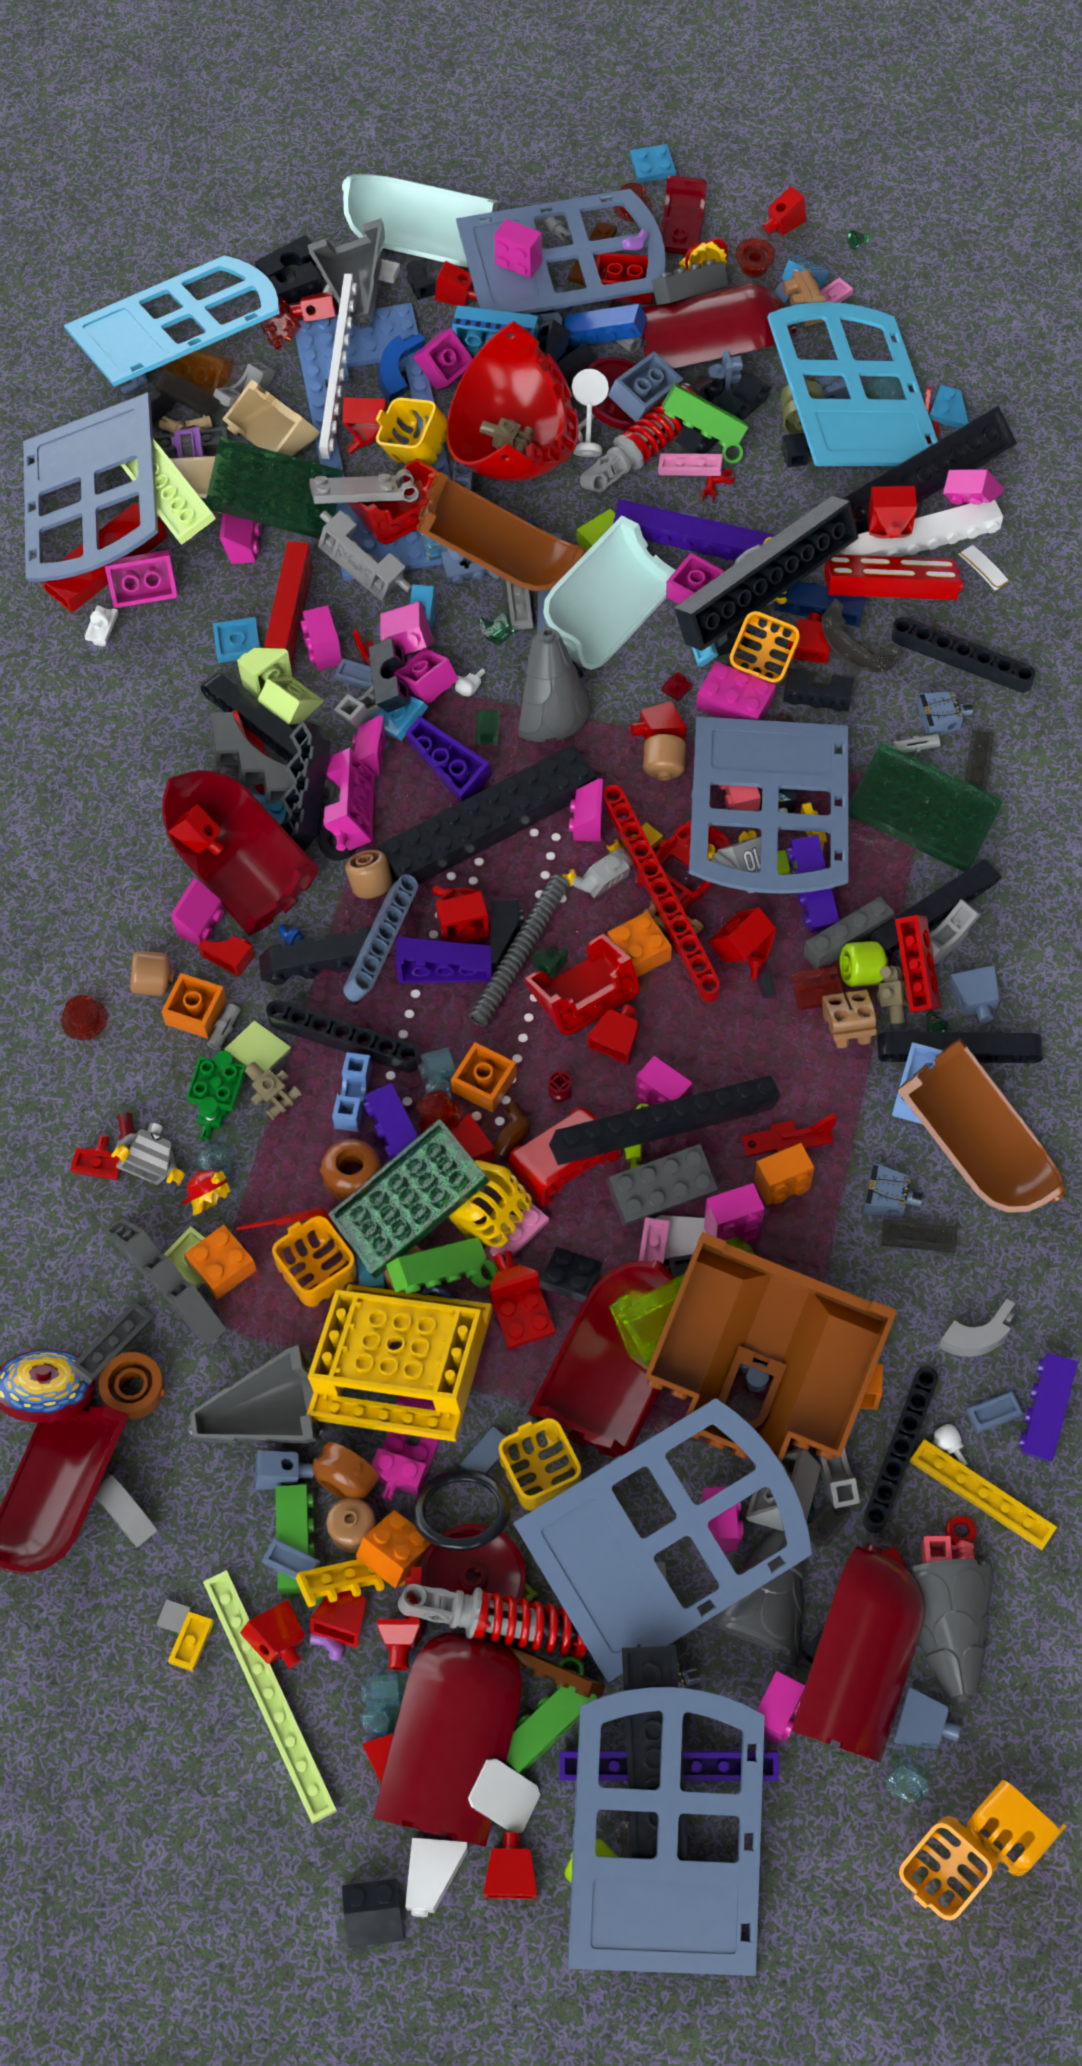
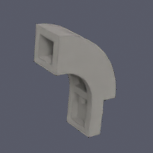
(256, 371)
(358, 710)
(952, 930)
(979, 1340)
(839, 1481)
(124, 1510)

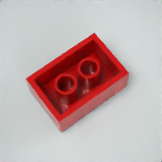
(622, 268)

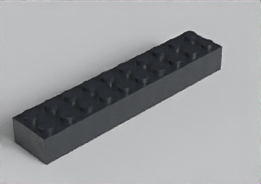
(766, 573)
(488, 816)

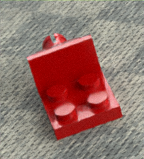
(519, 1303)
(402, 1635)

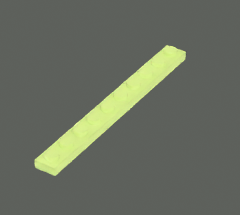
(271, 1701)

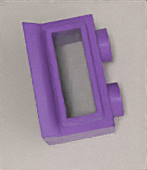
(188, 443)

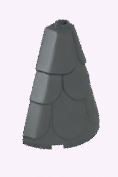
(358, 258)
(553, 692)
(262, 1406)
(771, 1612)
(955, 1622)

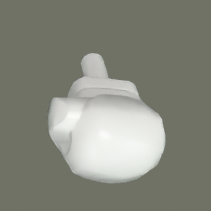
(468, 685)
(949, 1440)

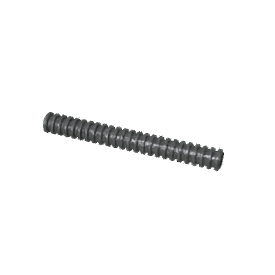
(519, 950)

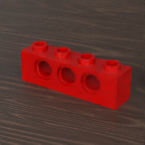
(918, 963)

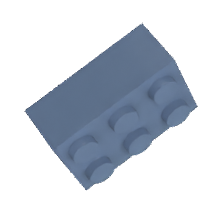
(644, 386)

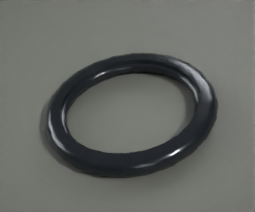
(464, 1544)

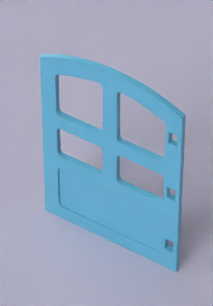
(128, 338)
(857, 428)

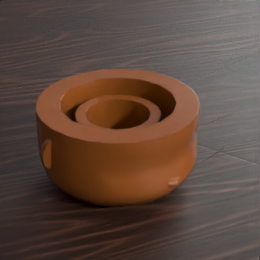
(340, 1154)
(129, 1367)
(344, 1472)

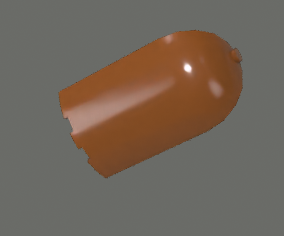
(494, 537)
(982, 1132)

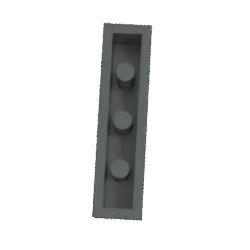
(689, 282)
(856, 927)

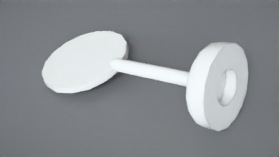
(590, 390)

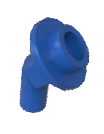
(290, 935)

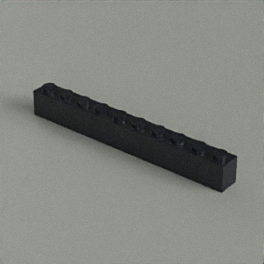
(663, 1120)

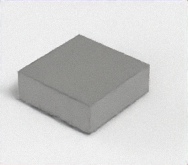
(173, 1616)

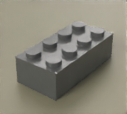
(661, 1185)

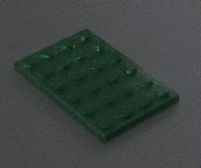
(267, 487)
(924, 807)
(408, 1198)

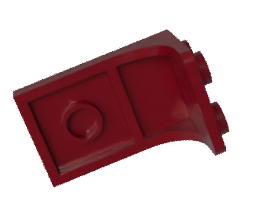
(683, 213)

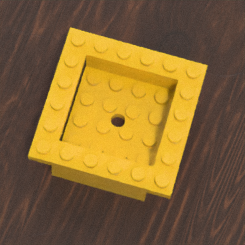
(434, 1363)

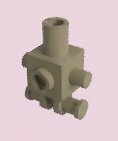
(507, 432)
(893, 993)
(270, 1089)

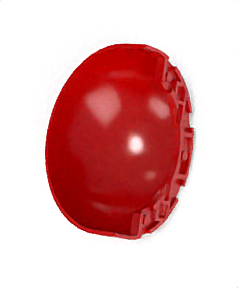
(515, 383)

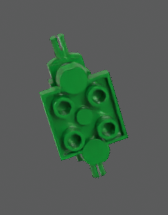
(215, 1090)

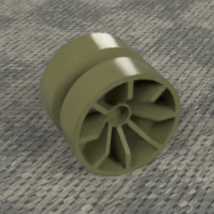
(790, 415)

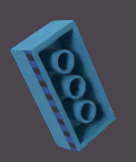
(478, 325)

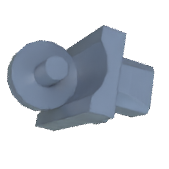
(728, 370)

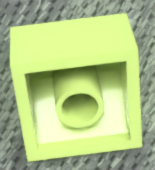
(262, 664)
(289, 699)

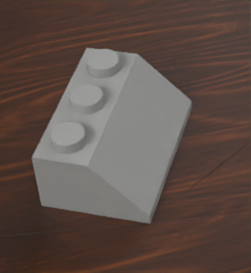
(803, 1473)

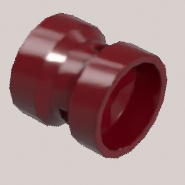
(559, 1092)

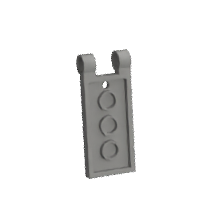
(362, 489)

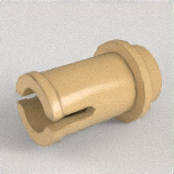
(203, 423)
(171, 425)

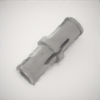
(557, 228)
(931, 741)
(223, 1027)

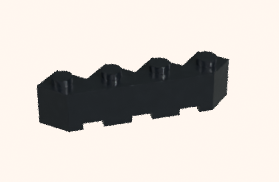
(741, 403)
(308, 775)
(310, 958)

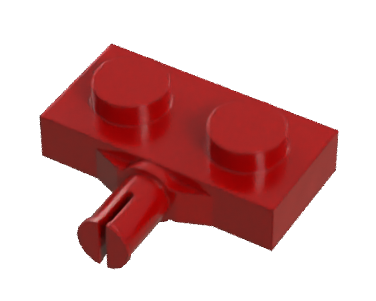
(96, 1161)

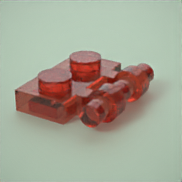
(285, 322)
(809, 994)

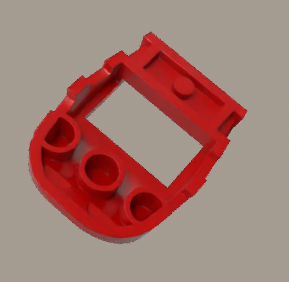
(679, 848)

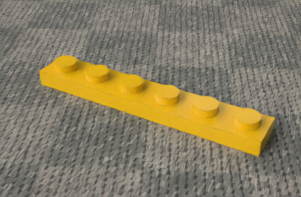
(983, 1494)

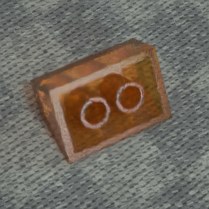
(202, 369)

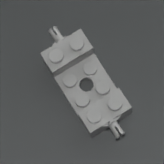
(376, 577)

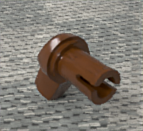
(514, 1132)

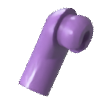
(635, 243)
(334, 1647)

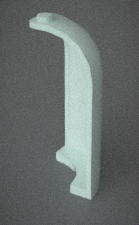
(414, 215)
(607, 594)

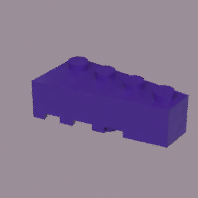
(450, 761)
(818, 906)
(441, 961)
(390, 1119)
(1048, 1407)

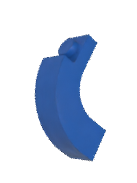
(389, 377)

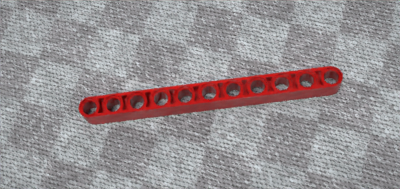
(664, 901)

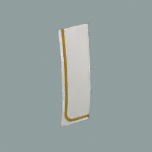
(984, 567)

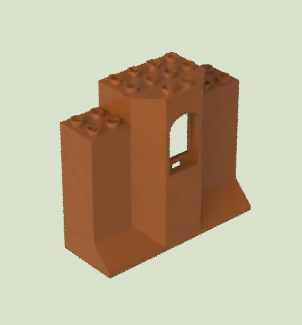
(811, 1335)

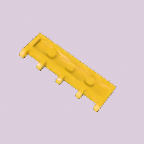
(336, 1579)

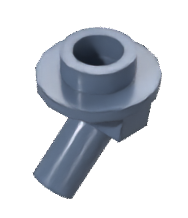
(135, 383)

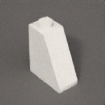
(431, 1872)

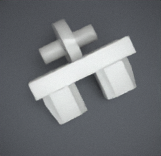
(101, 625)

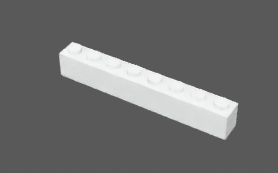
(932, 531)

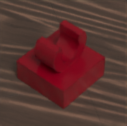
(676, 686)

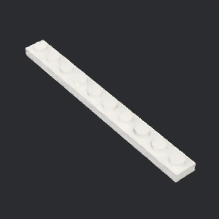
(337, 372)

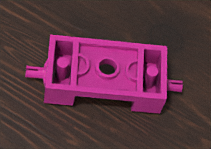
(353, 815)
(404, 1465)

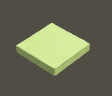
(258, 1046)
(176, 1255)

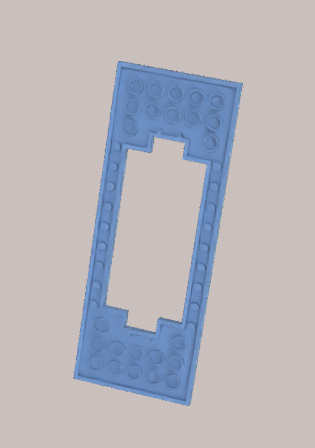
(366, 347)

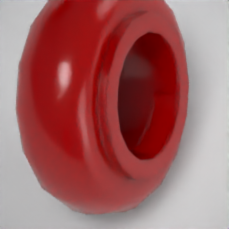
(961, 1520)

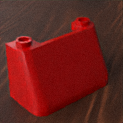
(395, 519)
(587, 989)
(538, 1169)

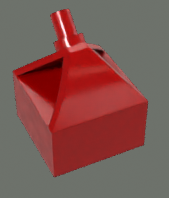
(360, 419)
(892, 511)
(461, 915)
(745, 939)

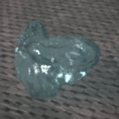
(220, 1153)
(904, 1781)

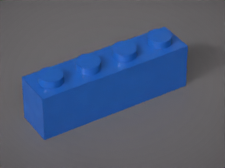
(606, 324)

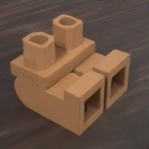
(803, 290)
(850, 1017)

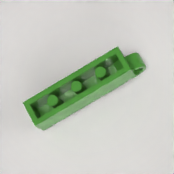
(706, 417)
(442, 1264)
(294, 1528)
(547, 1724)

